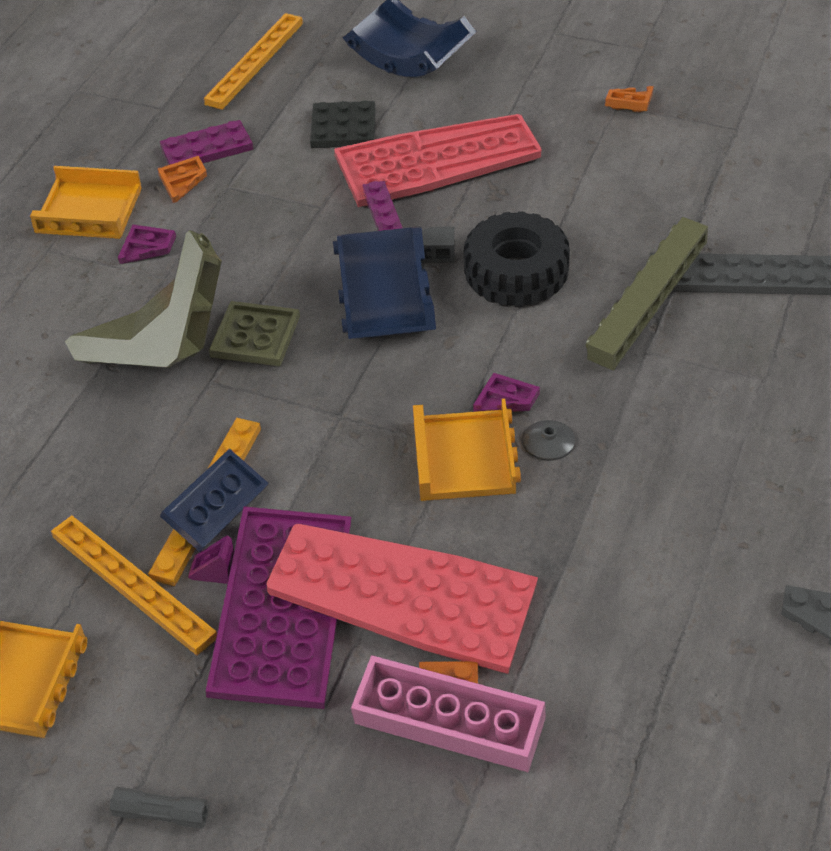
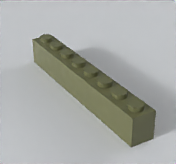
(646, 293)

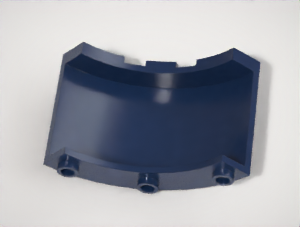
(405, 44)
(384, 283)

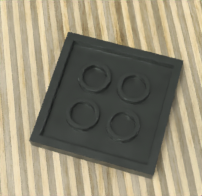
(342, 123)

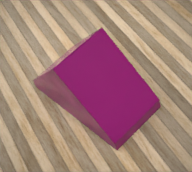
(213, 562)

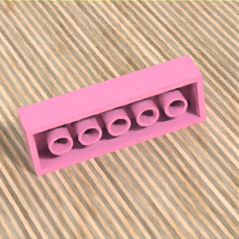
(449, 713)

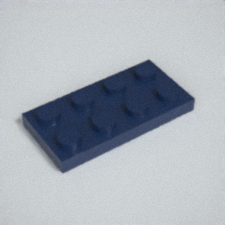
(214, 500)

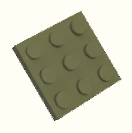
(255, 333)

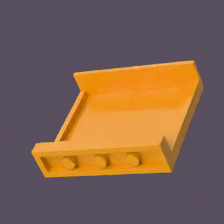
(88, 202)
(465, 454)
(35, 675)

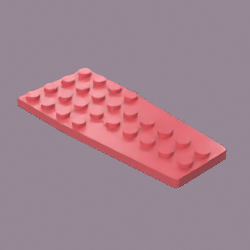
(437, 156)
(407, 593)

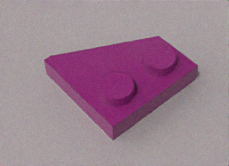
(145, 243)
(517, 394)

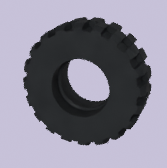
(510, 280)

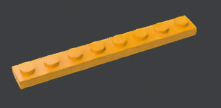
(253, 61)
(177, 550)
(135, 585)

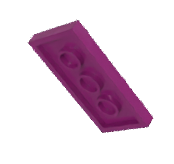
(208, 144)

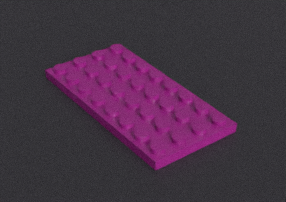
(265, 644)

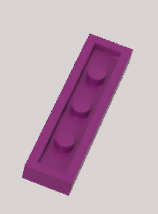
(381, 206)

